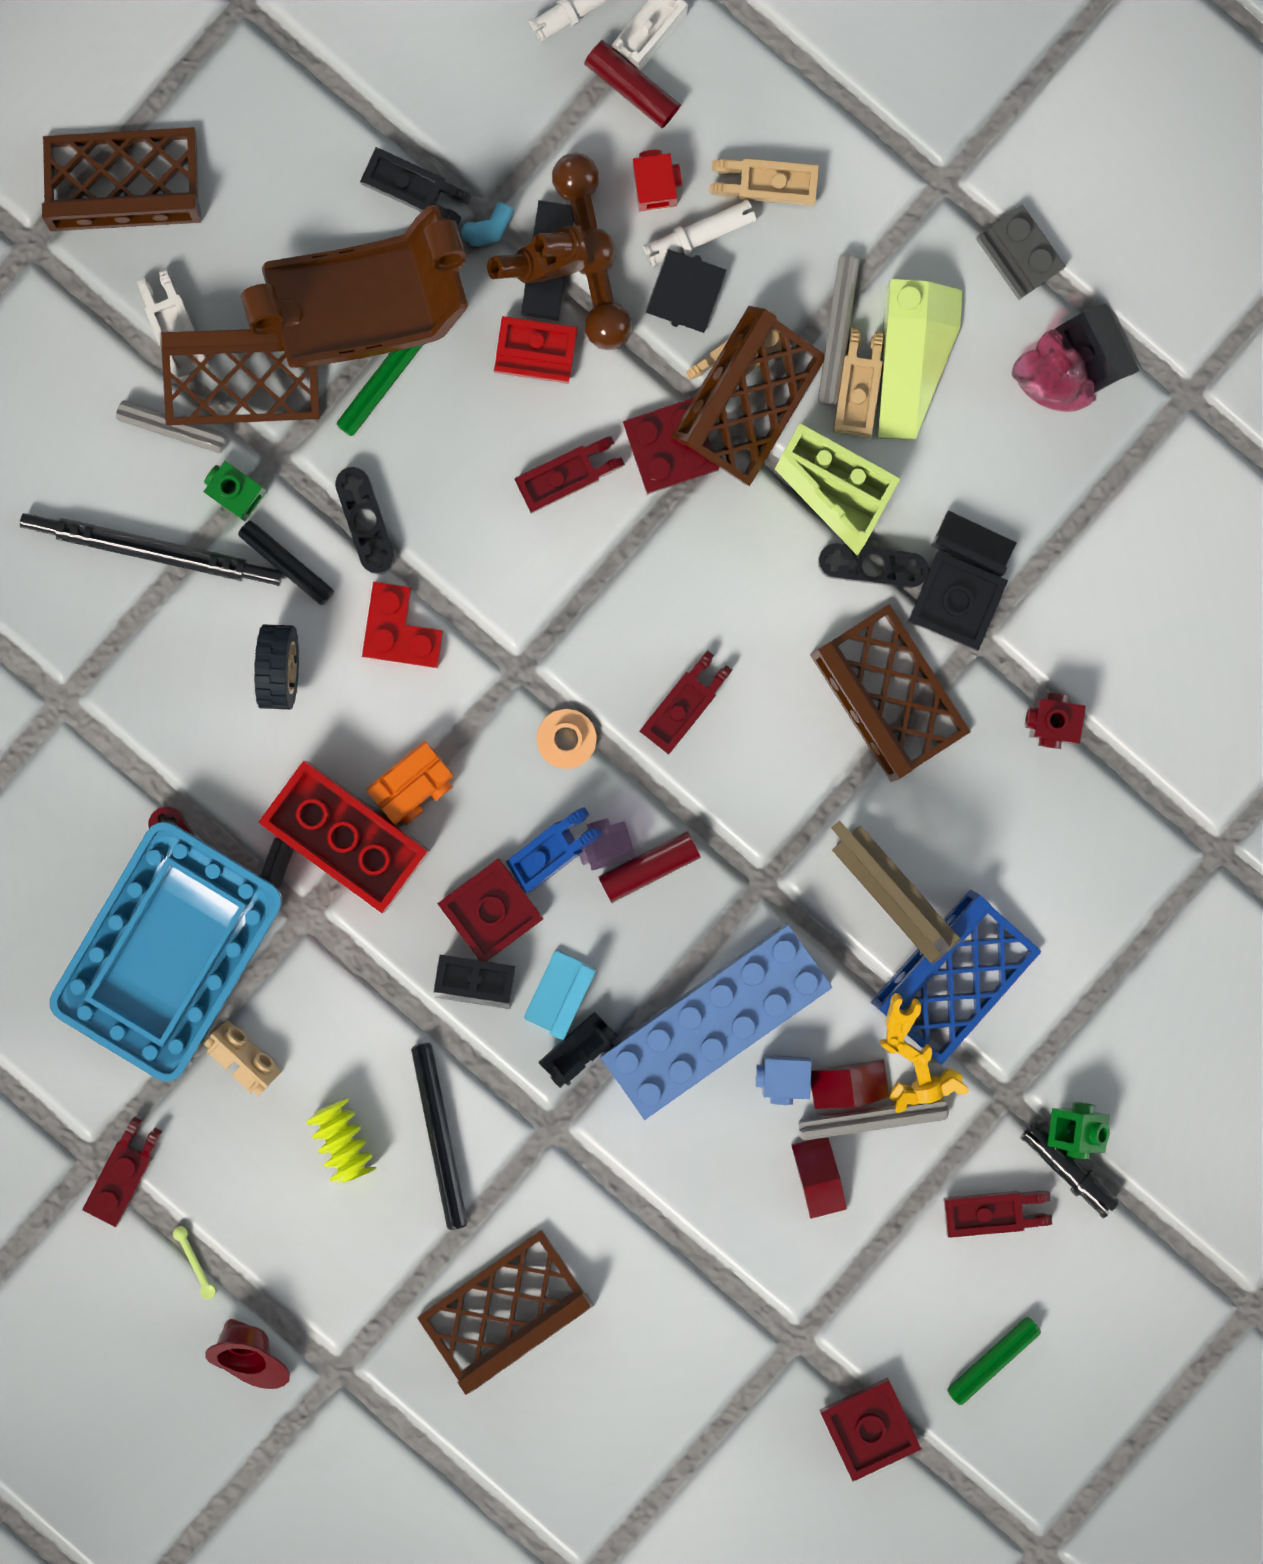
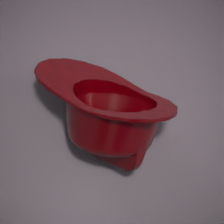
(246, 1355)

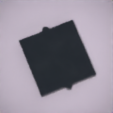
(685, 290)

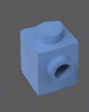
(784, 1078)

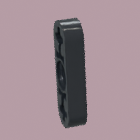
(347, 497)
(900, 578)

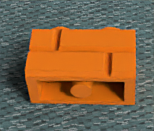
(411, 783)

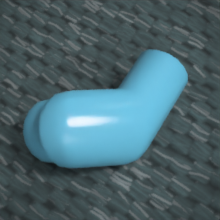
(490, 230)

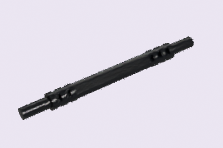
(151, 549)

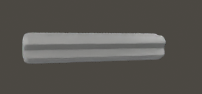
(155, 422)

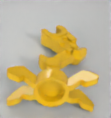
(926, 1087)

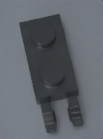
(410, 183)

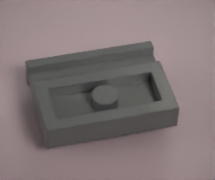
(1020, 252)

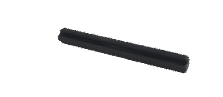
(439, 1136)

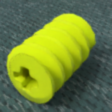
(340, 1142)

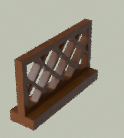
(114, 209)
(228, 342)
(728, 374)
(863, 711)
(523, 1340)

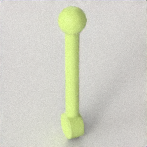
(208, 1289)

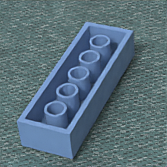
(715, 1021)

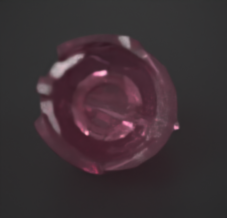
(1054, 375)

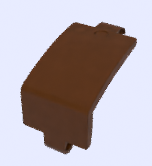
(363, 295)

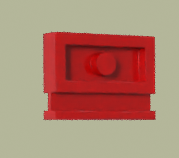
(535, 350)

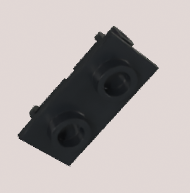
(578, 1049)

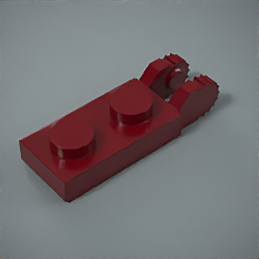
(565, 475)
(683, 706)
(121, 1176)
(993, 1213)

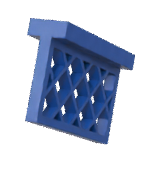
(918, 971)

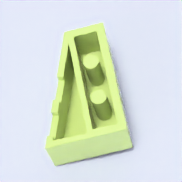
(837, 484)

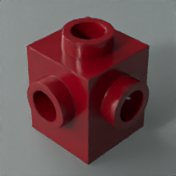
(1068, 716)

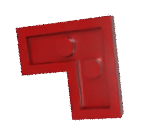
(389, 636)

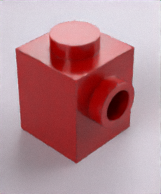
(656, 180)

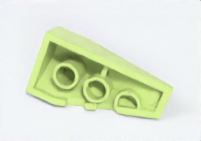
(917, 342)

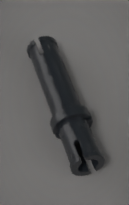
(1080, 1180)

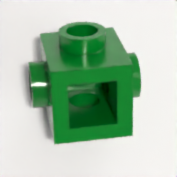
(1079, 1130)

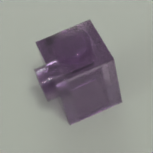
(610, 848)

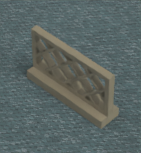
(894, 893)

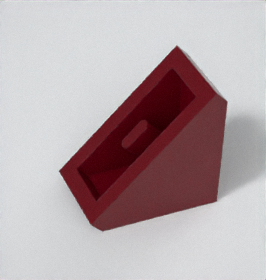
(849, 1085)
(819, 1177)

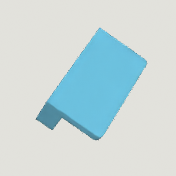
(559, 994)

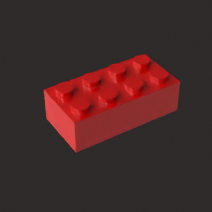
(344, 836)

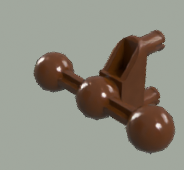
(574, 249)

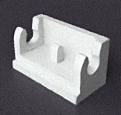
(649, 30)

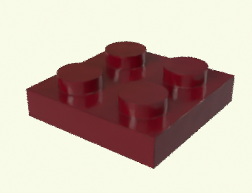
(660, 457)
(490, 911)
(870, 1429)

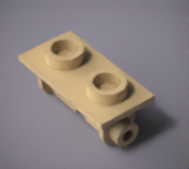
(230, 1045)

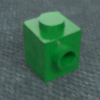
(233, 490)

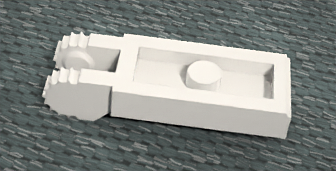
(170, 316)

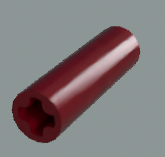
(632, 84)
(649, 867)

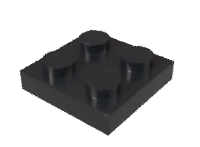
(957, 601)

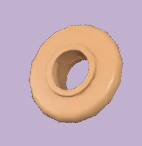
(566, 719)

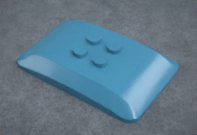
(165, 951)

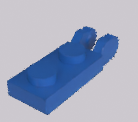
(551, 851)

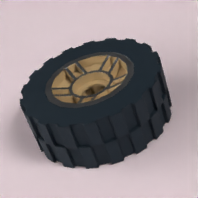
(276, 666)

